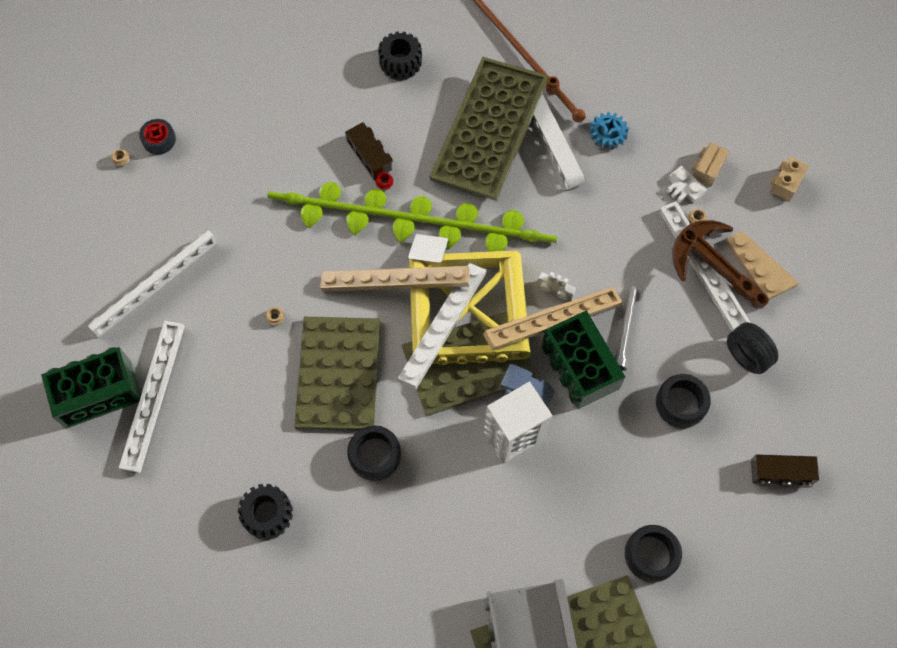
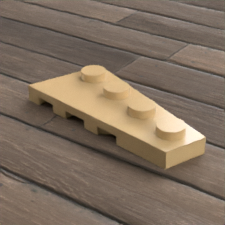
(760, 267)

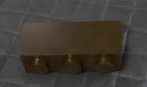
(369, 150)
(784, 470)

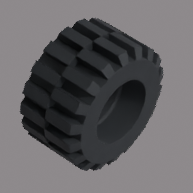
(400, 44)
(257, 497)

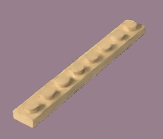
(395, 278)
(538, 322)

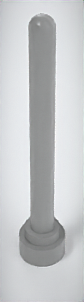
(620, 358)

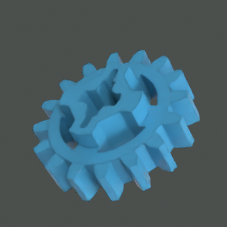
(615, 136)

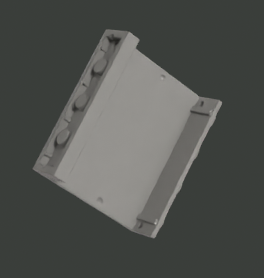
(531, 617)

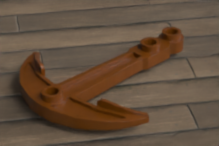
(692, 239)

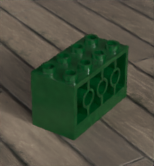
(582, 359)
(91, 387)

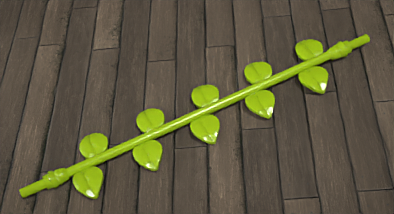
(403, 225)

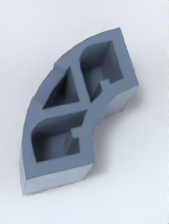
(517, 376)

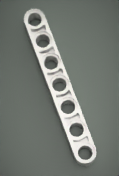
(557, 146)

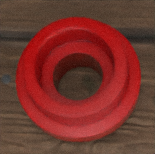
(384, 177)

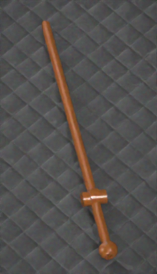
(553, 84)

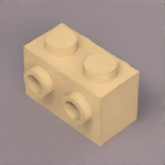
(789, 178)

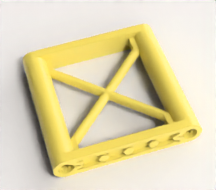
(511, 270)

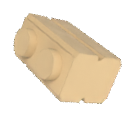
(710, 164)

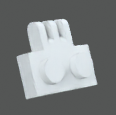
(685, 185)
(557, 286)

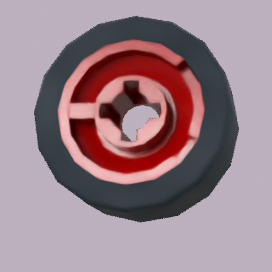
(152, 141)

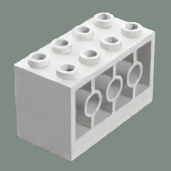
(516, 422)

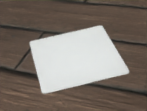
(428, 248)

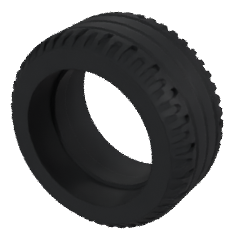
(752, 348)
(692, 384)
(364, 435)
(668, 539)

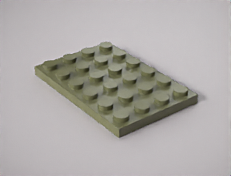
(337, 373)
(460, 384)

